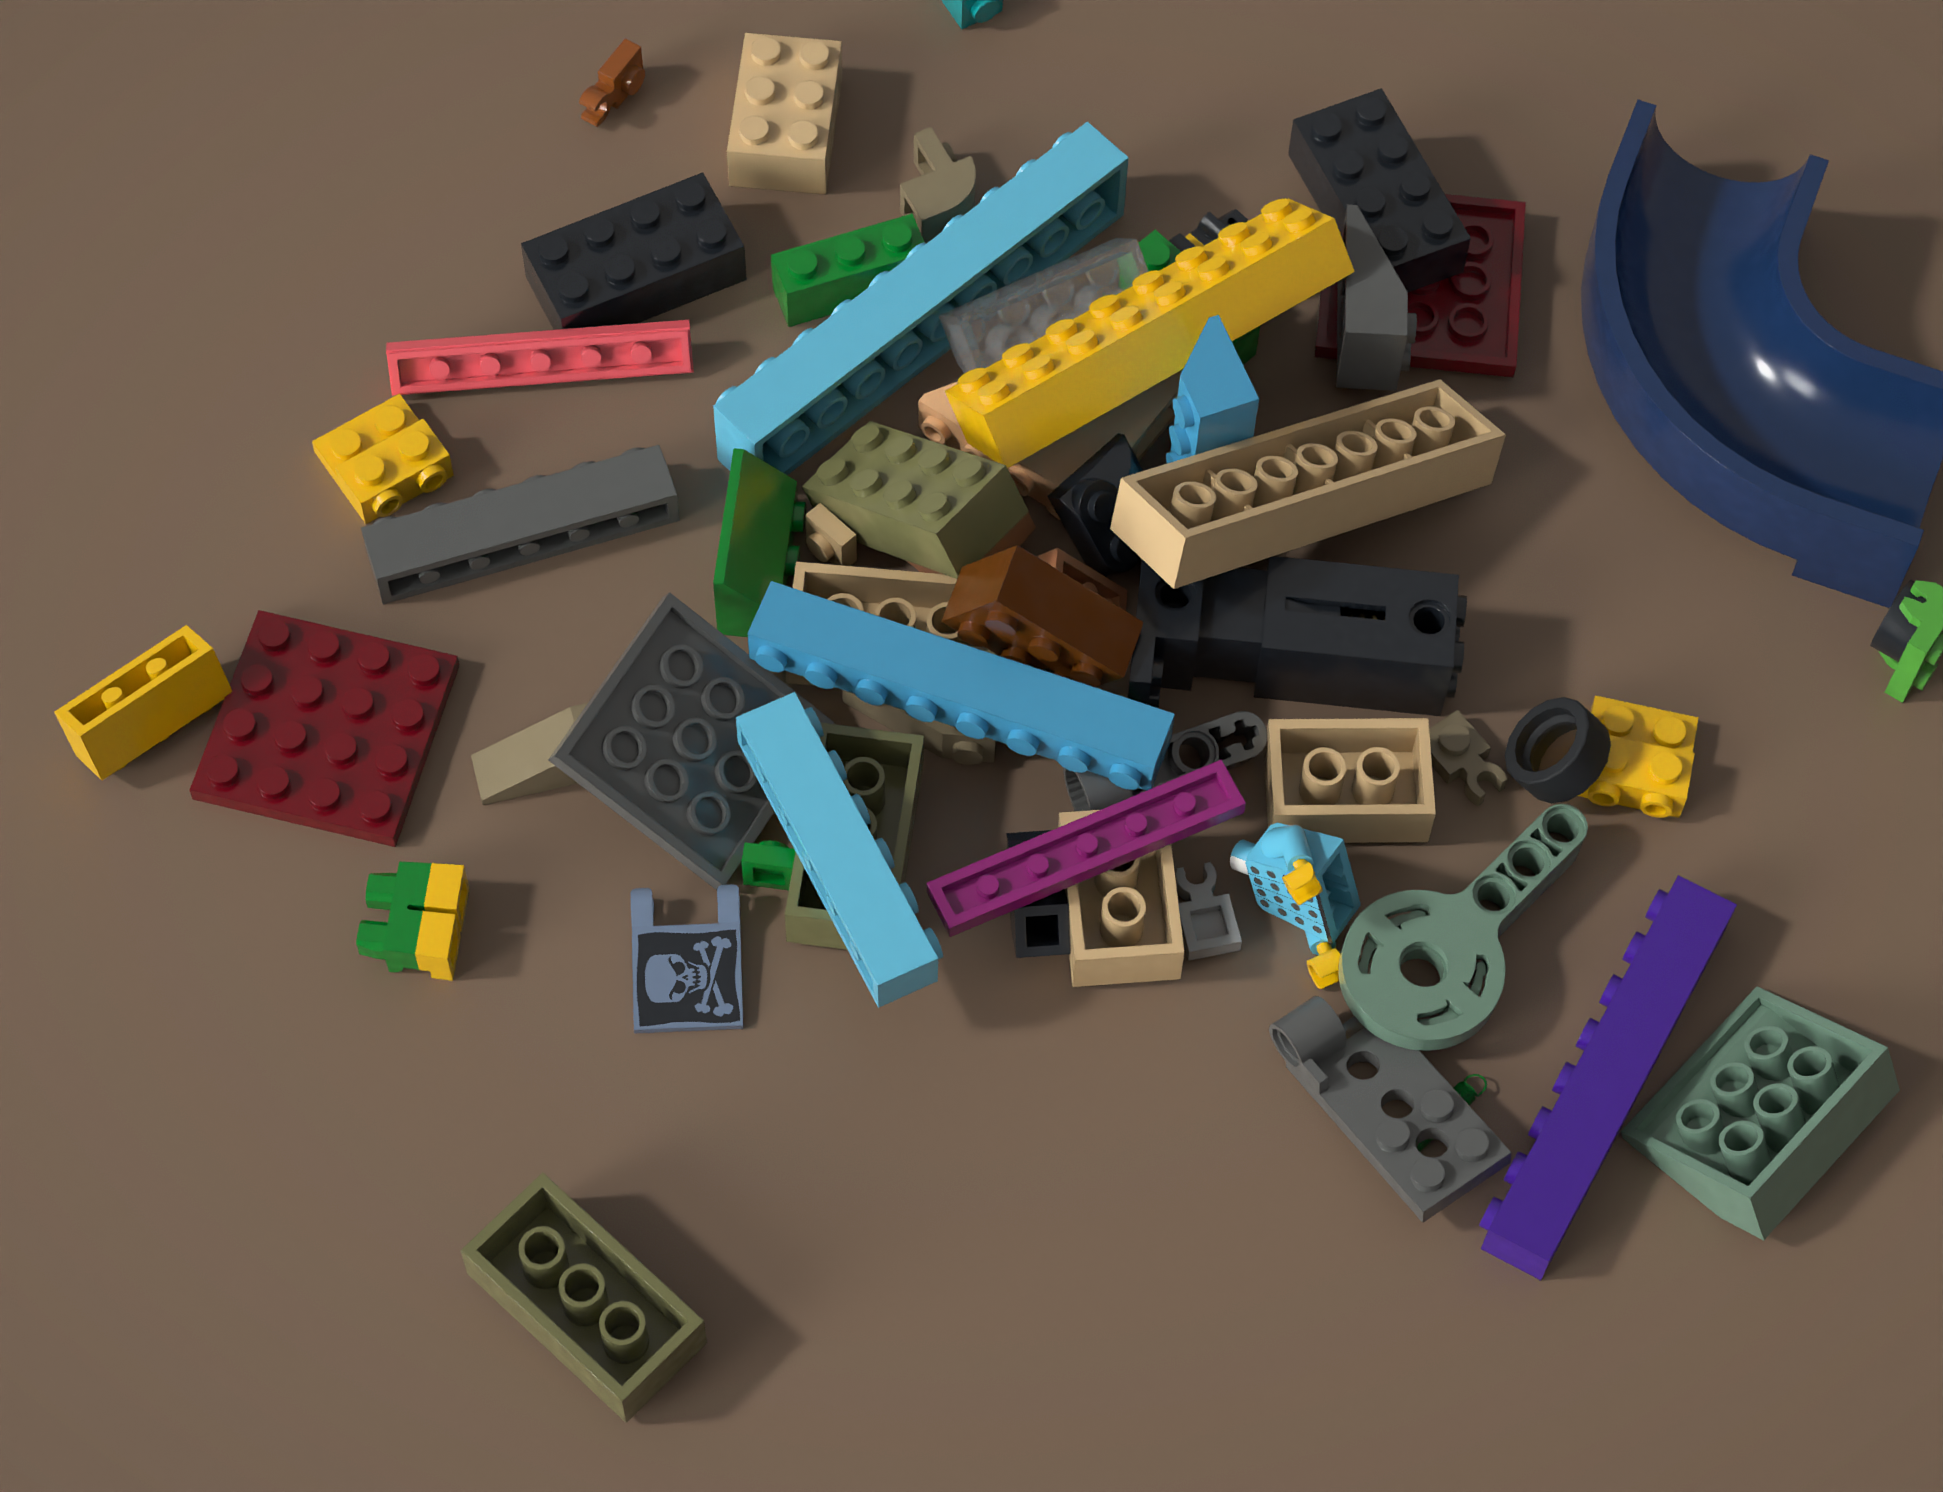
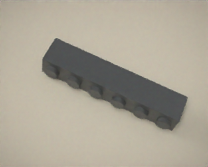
(520, 523)

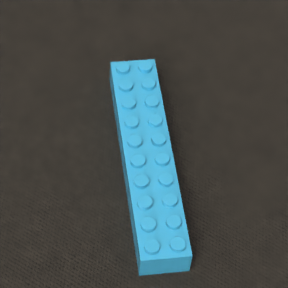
(894, 326)

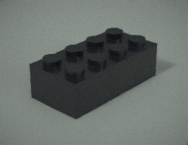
(1368, 160)
(636, 258)

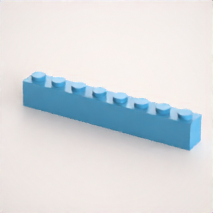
(960, 687)

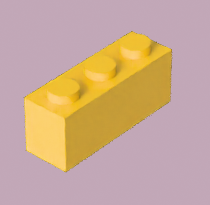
(144, 702)

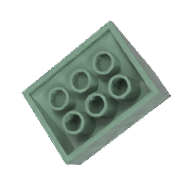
(1764, 1110)

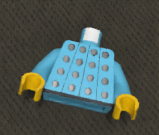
(1304, 882)

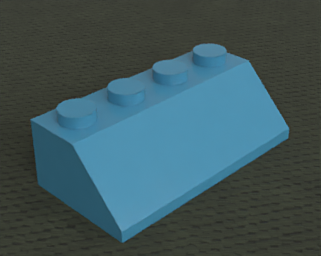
(1214, 397)

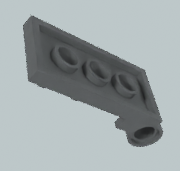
(1319, 1055)

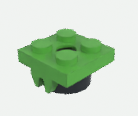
(1912, 637)

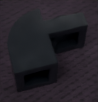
(1044, 924)

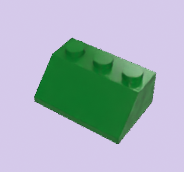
(754, 540)

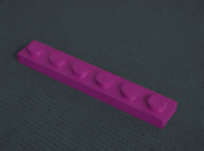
(1085, 848)

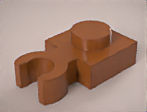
(618, 78)

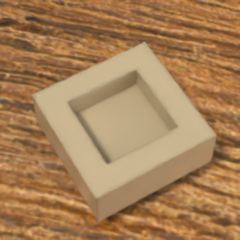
(829, 537)

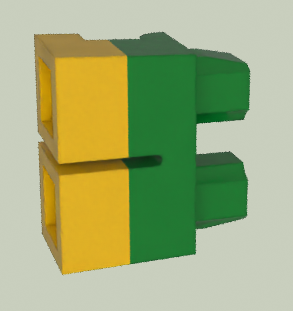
(423, 921)

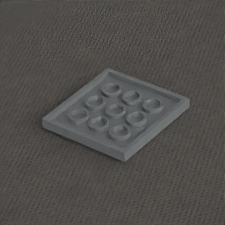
(666, 743)

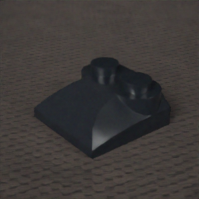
(1088, 503)

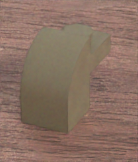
(942, 189)

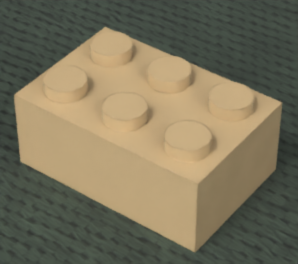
(784, 113)
(1351, 777)
(1125, 921)

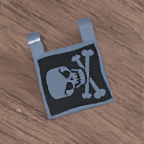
(687, 972)

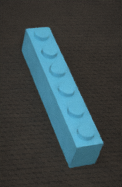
(838, 849)

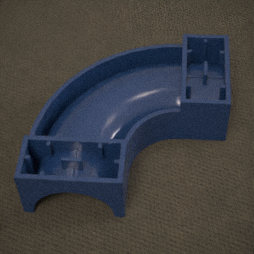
(1742, 381)

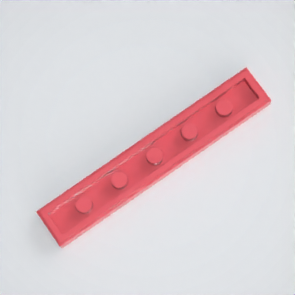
(539, 357)

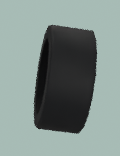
(1576, 769)

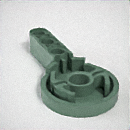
(1451, 936)

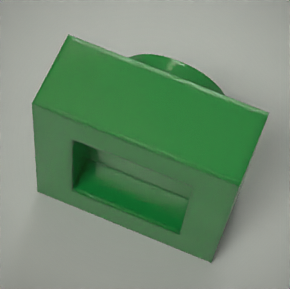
(767, 864)

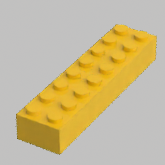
(1147, 330)

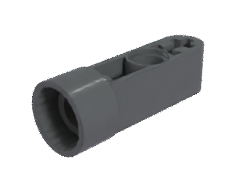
(1096, 792)

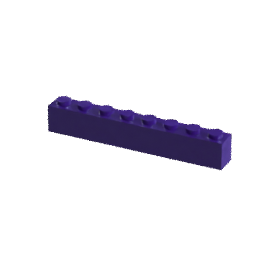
(1607, 1078)

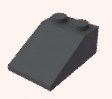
(1371, 314)

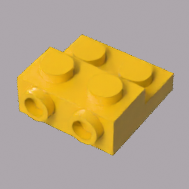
(384, 458)
(1647, 758)

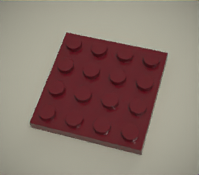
(1468, 318)
(325, 728)

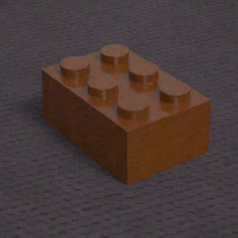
(1041, 618)

